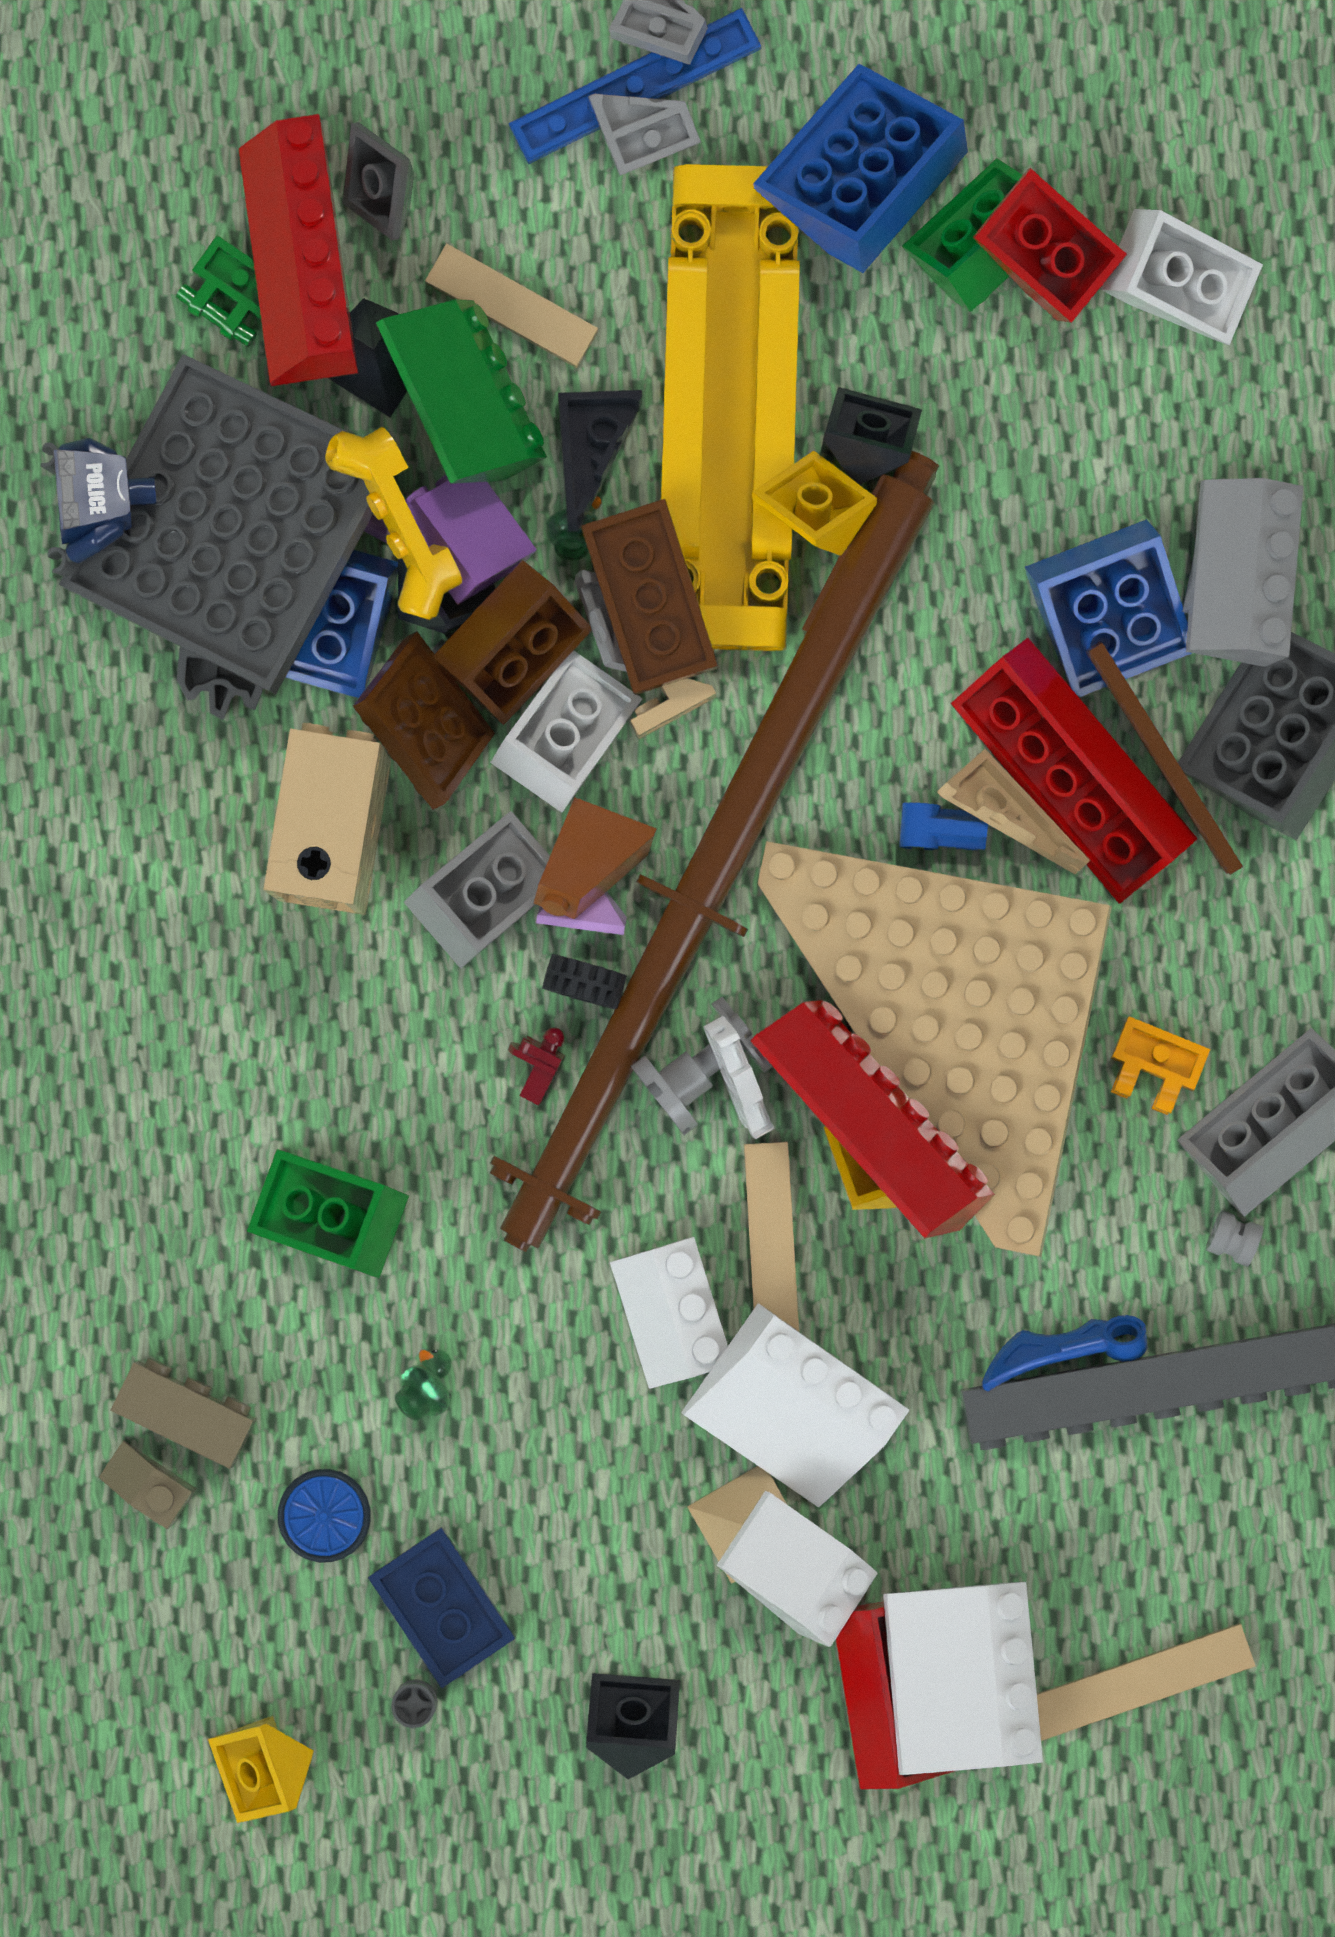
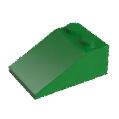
(328, 1213)

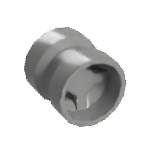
(1234, 1238)

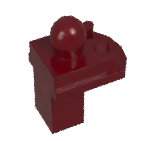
(545, 1061)

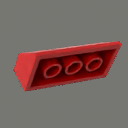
(869, 1701)

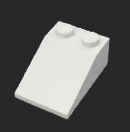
(1182, 275)
(565, 730)
(797, 1570)

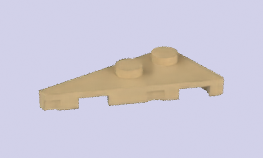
(998, 800)

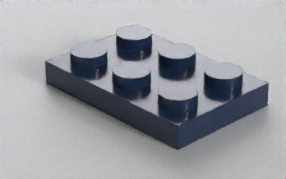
(441, 1607)

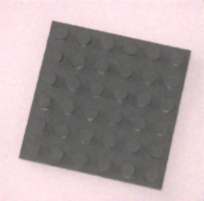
(240, 526)

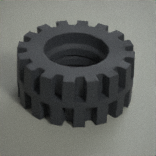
(584, 981)

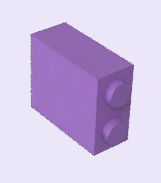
(474, 528)

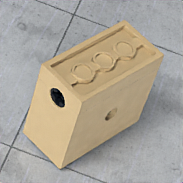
(328, 816)

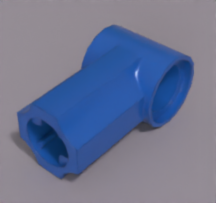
(934, 827)

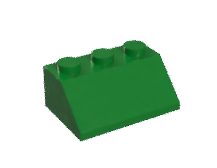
(947, 243)

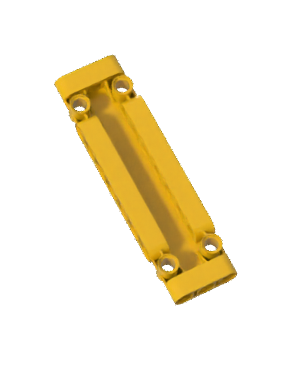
(730, 398)

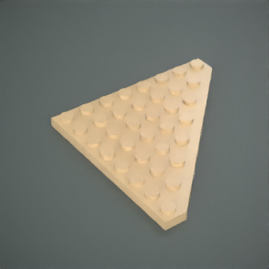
(966, 998)

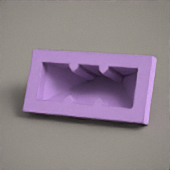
(601, 916)

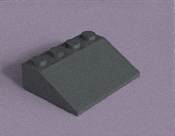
(1271, 738)

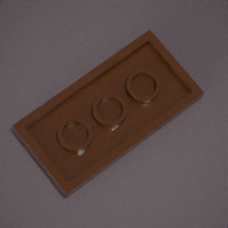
(649, 596)

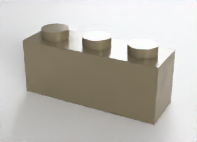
(184, 1412)

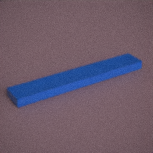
(647, 77)

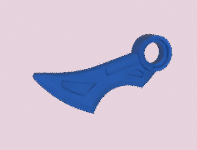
(1033, 1350)

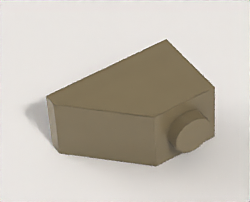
(147, 1485)

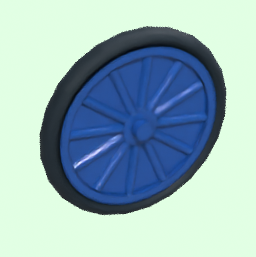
(324, 1515)

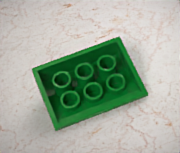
(463, 391)

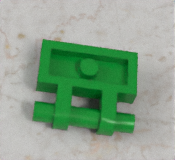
(232, 274)

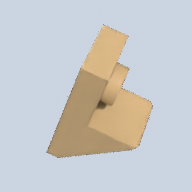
(681, 699)

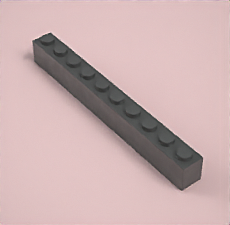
(1150, 1385)

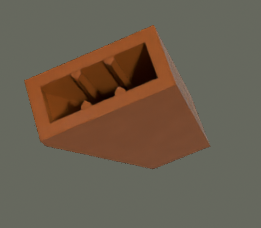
(590, 858)

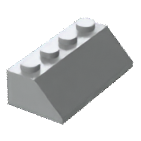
(1244, 570)
(1269, 1124)

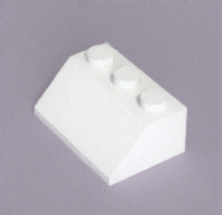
(670, 1312)

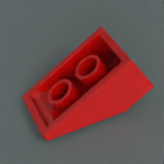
(1049, 247)

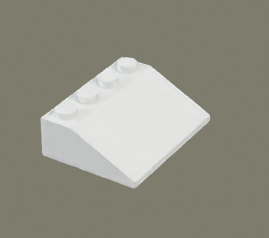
(793, 1408)
(962, 1678)

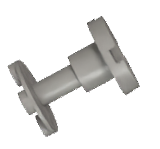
(688, 1077)

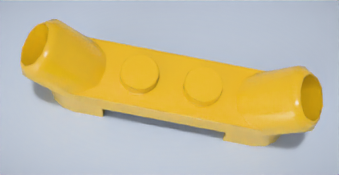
(429, 568)

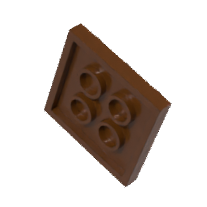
(424, 720)

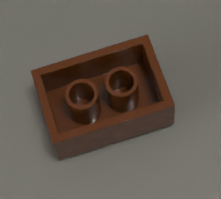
(513, 642)

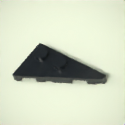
(591, 437)

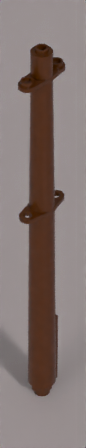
(829, 644)

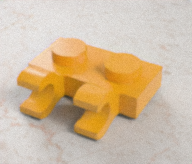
(1158, 1054)

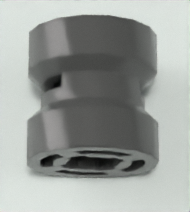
(414, 1711)

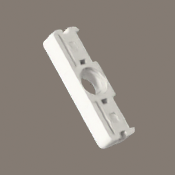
(738, 1077)

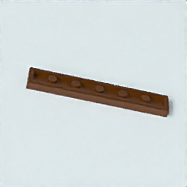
(1163, 758)

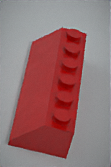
(297, 252)
(1074, 770)
(874, 1118)

